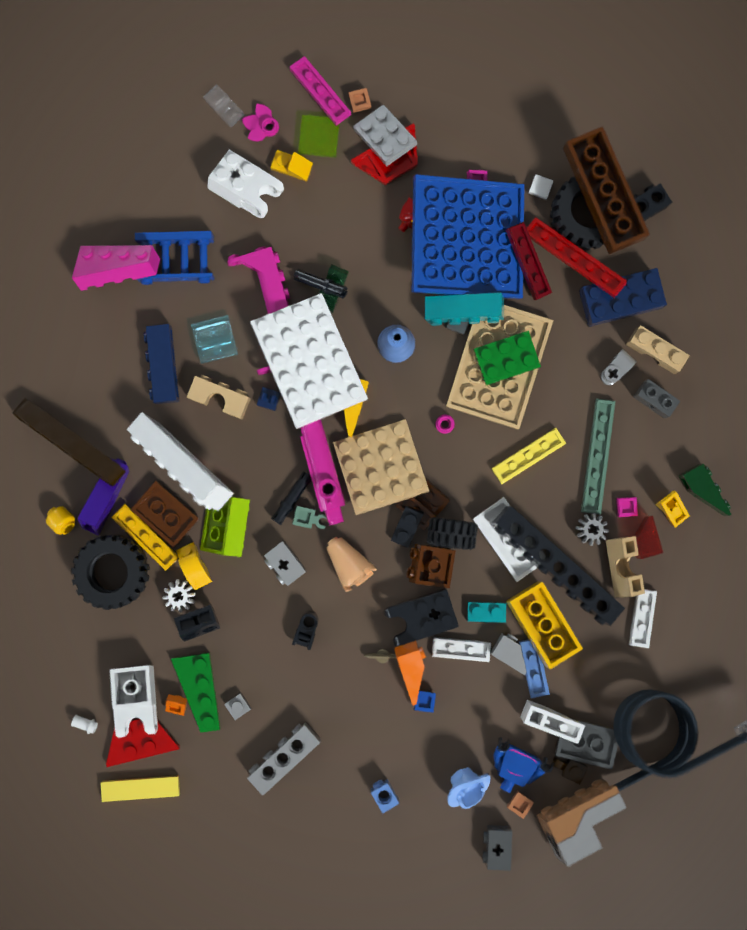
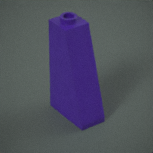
(101, 503)

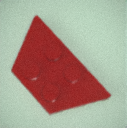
(373, 166)
(139, 744)

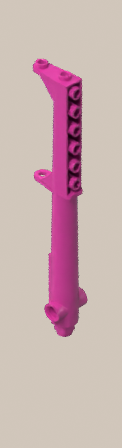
(313, 437)

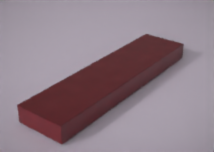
(528, 261)

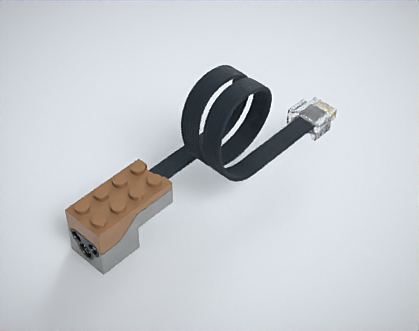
(571, 820)

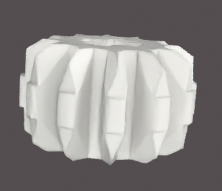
(176, 589)

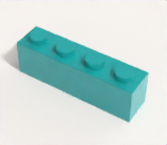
(464, 308)

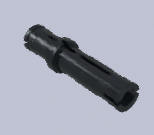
(327, 286)
(292, 497)

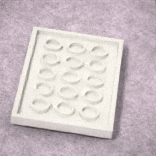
(308, 360)

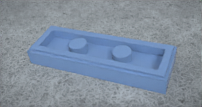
(535, 670)

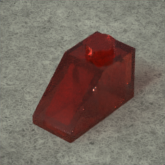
(648, 539)

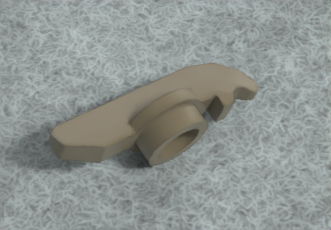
(381, 656)

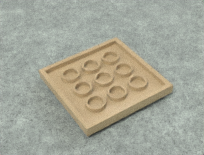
(381, 467)

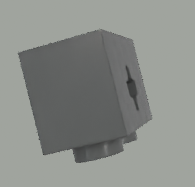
(656, 399)
(502, 858)

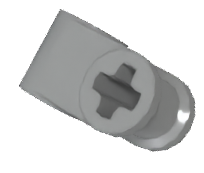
(619, 366)

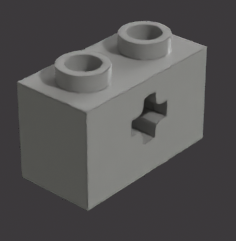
(284, 575)

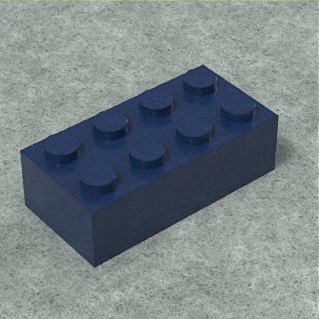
(640, 295)

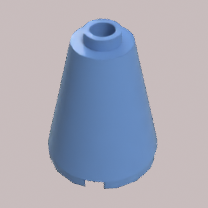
(396, 350)

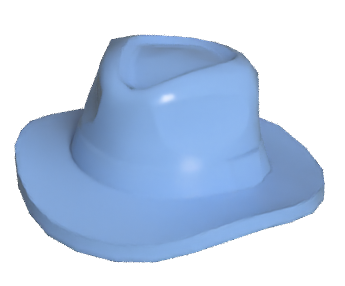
(467, 788)

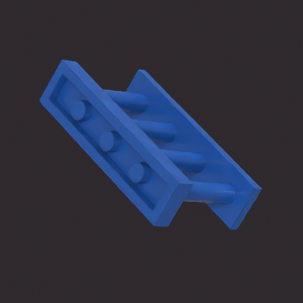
(184, 239)

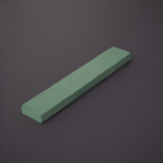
(598, 456)

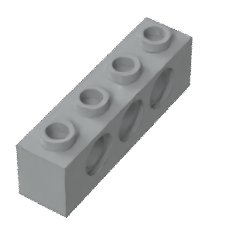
(263, 781)

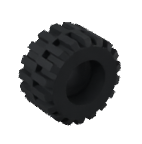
(452, 533)

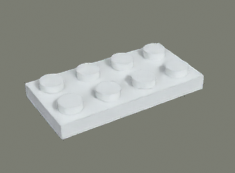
(510, 556)

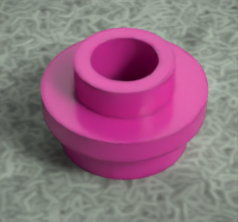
(451, 424)

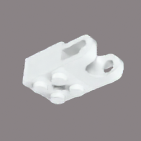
(243, 184)
(133, 704)

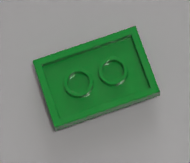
(507, 358)

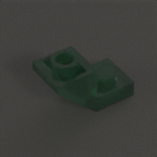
(339, 277)

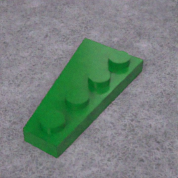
(198, 685)

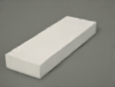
(643, 619)
(461, 649)

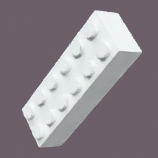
(179, 462)

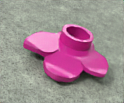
(257, 124)

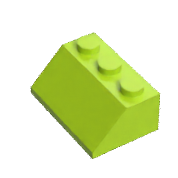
(226, 528)

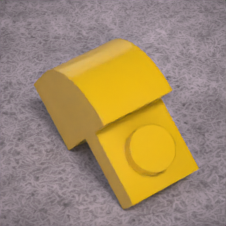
(193, 567)

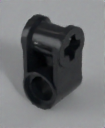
(305, 634)

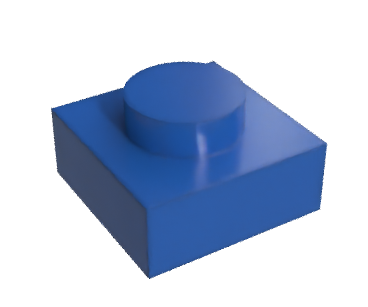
(425, 701)

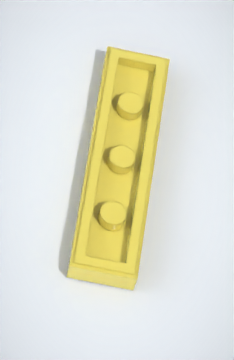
(528, 456)
(140, 788)

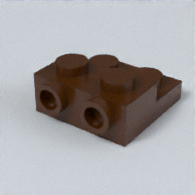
(431, 566)

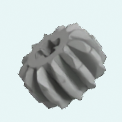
(593, 521)

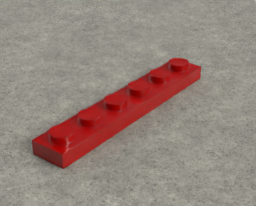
(576, 258)

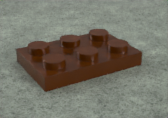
(165, 514)

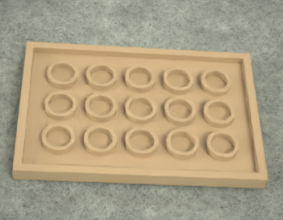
(507, 399)

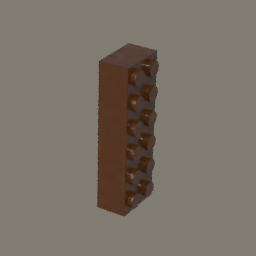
(605, 190)

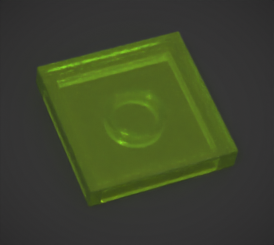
(318, 136)

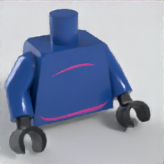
(518, 765)

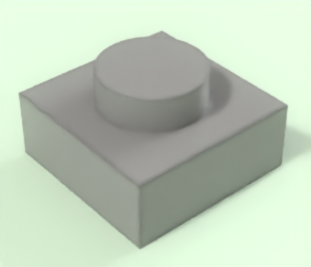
(237, 706)

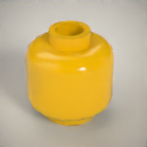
(60, 520)

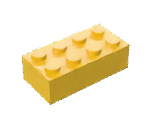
(544, 625)

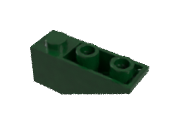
(700, 485)

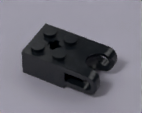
(417, 616)

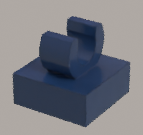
(268, 399)

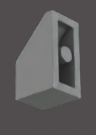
(509, 652)

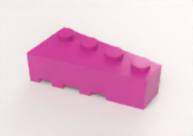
(114, 264)

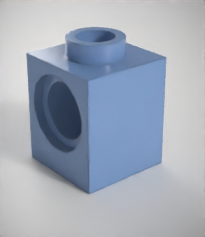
(384, 803)

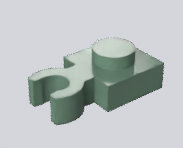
(306, 516)

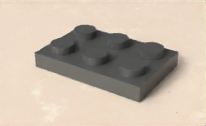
(595, 746)

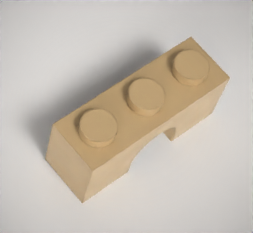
(649, 343)
(203, 389)
(623, 579)

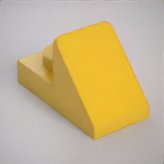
(292, 165)
(673, 508)

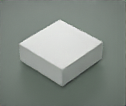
(540, 187)

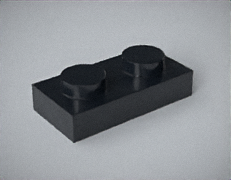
(407, 526)

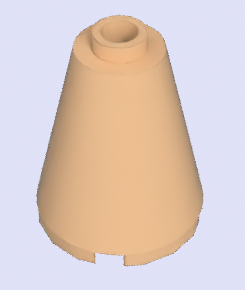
(349, 563)

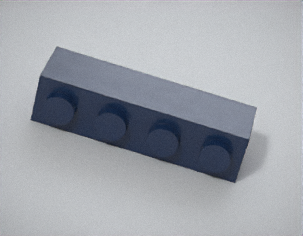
(162, 364)

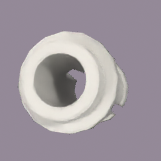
(84, 724)

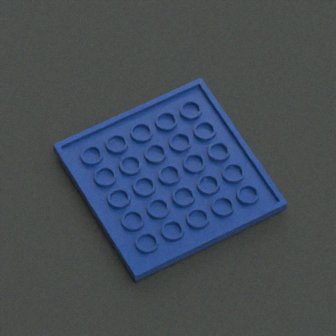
(463, 237)

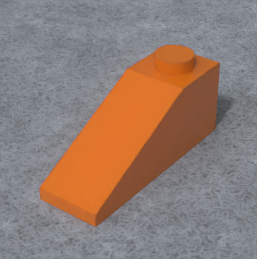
(412, 667)

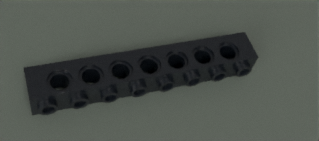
(611, 607)

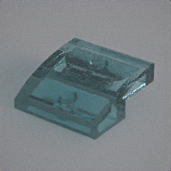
(214, 339)

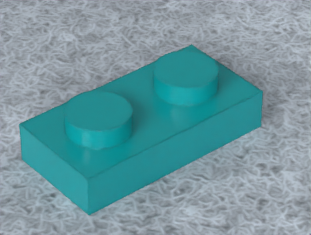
(486, 612)

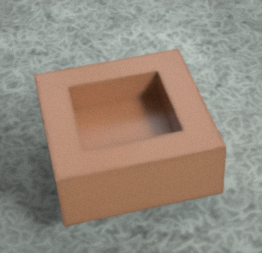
(359, 100)
(520, 804)

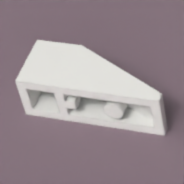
(551, 721)

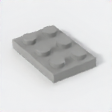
(385, 135)

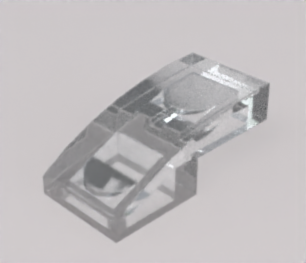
(223, 106)

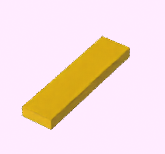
(145, 537)

